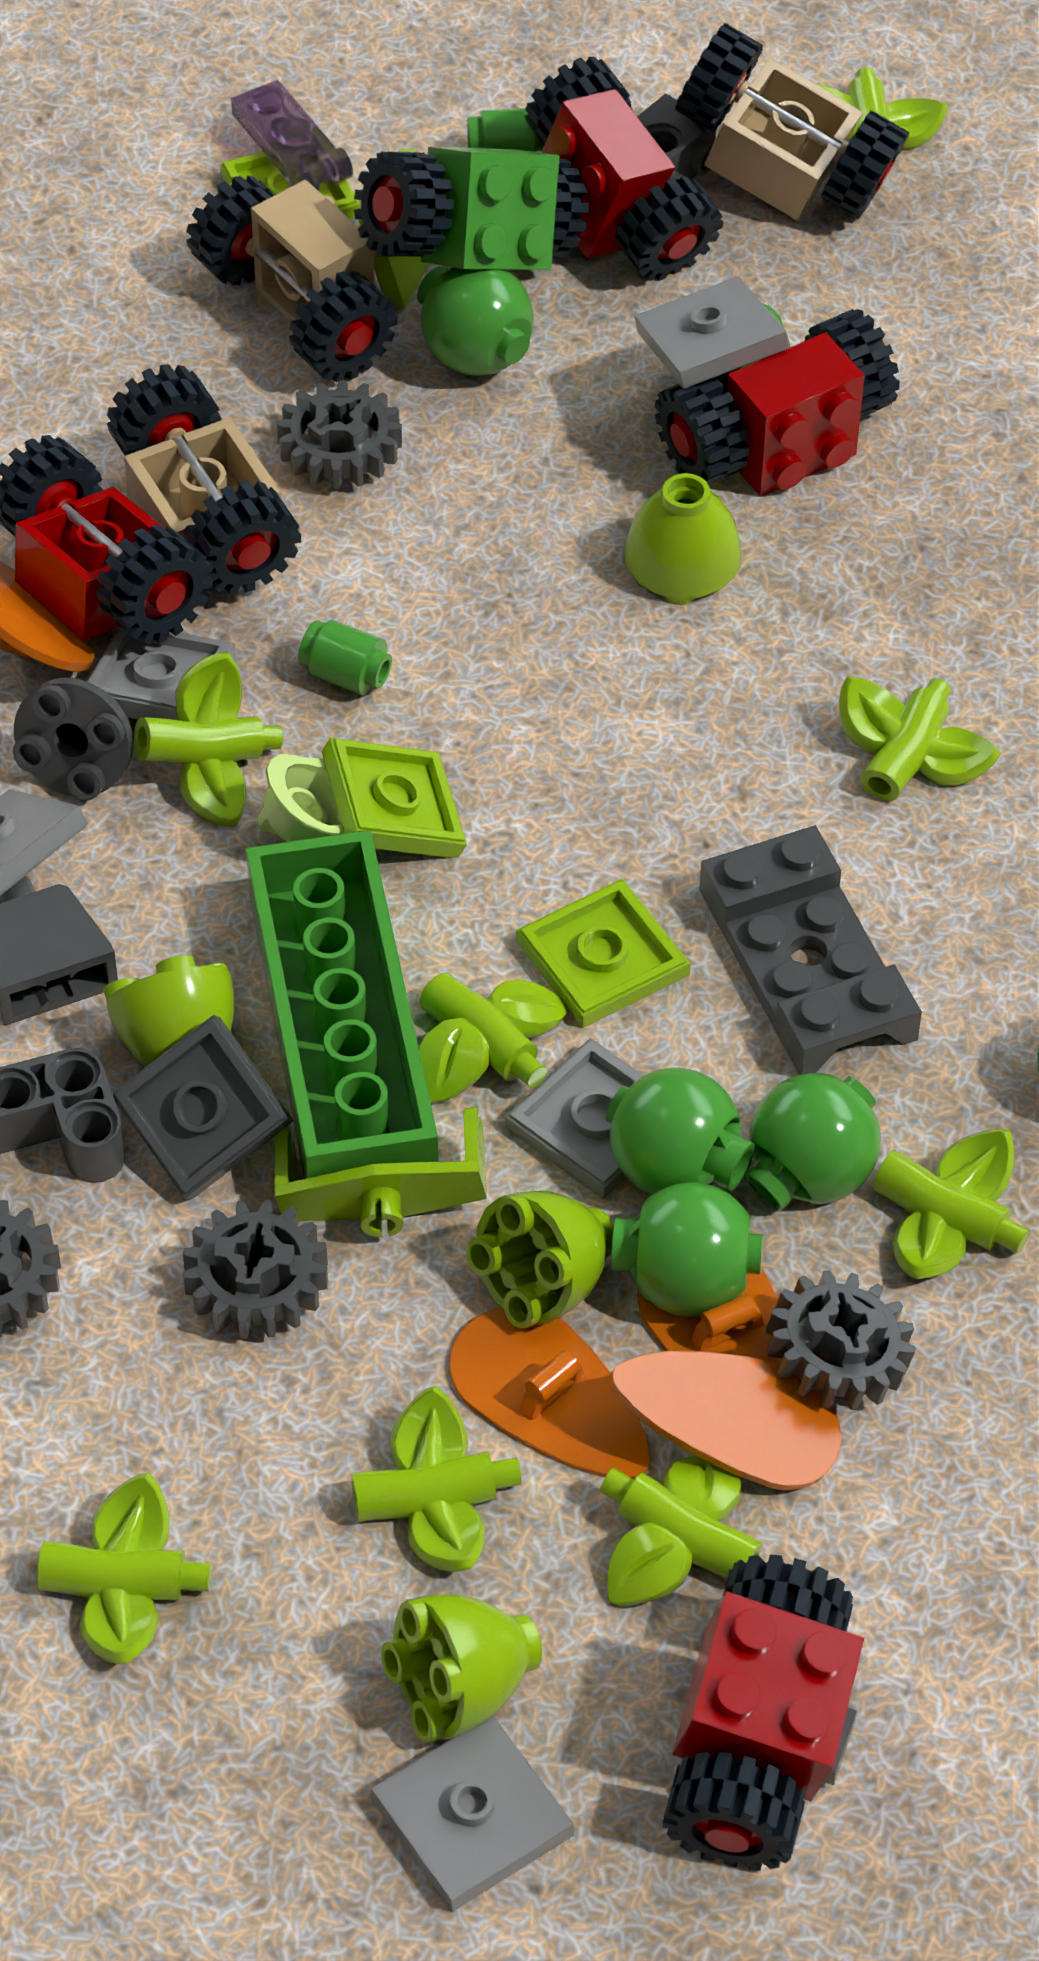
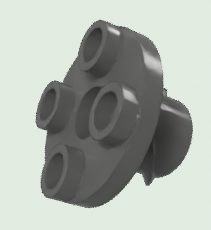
(73, 737)

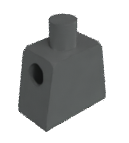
(49, 951)

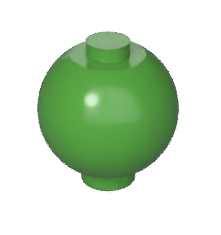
(475, 318)
(677, 1131)
(813, 1140)
(688, 1248)

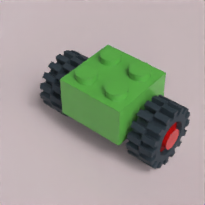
(472, 207)

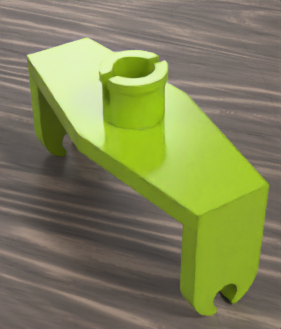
(383, 1189)

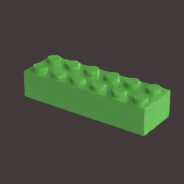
(339, 1004)

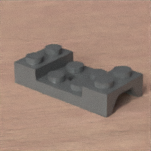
(790, 899)

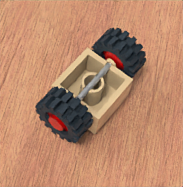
(786, 130)
(304, 263)
(202, 478)

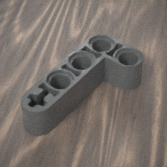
(52, 1111)

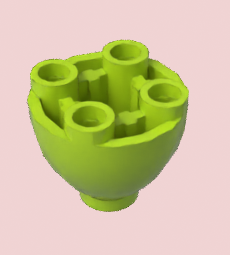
(683, 541)
(168, 1005)
(539, 1254)
(457, 1661)

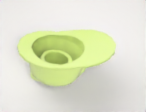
(299, 799)

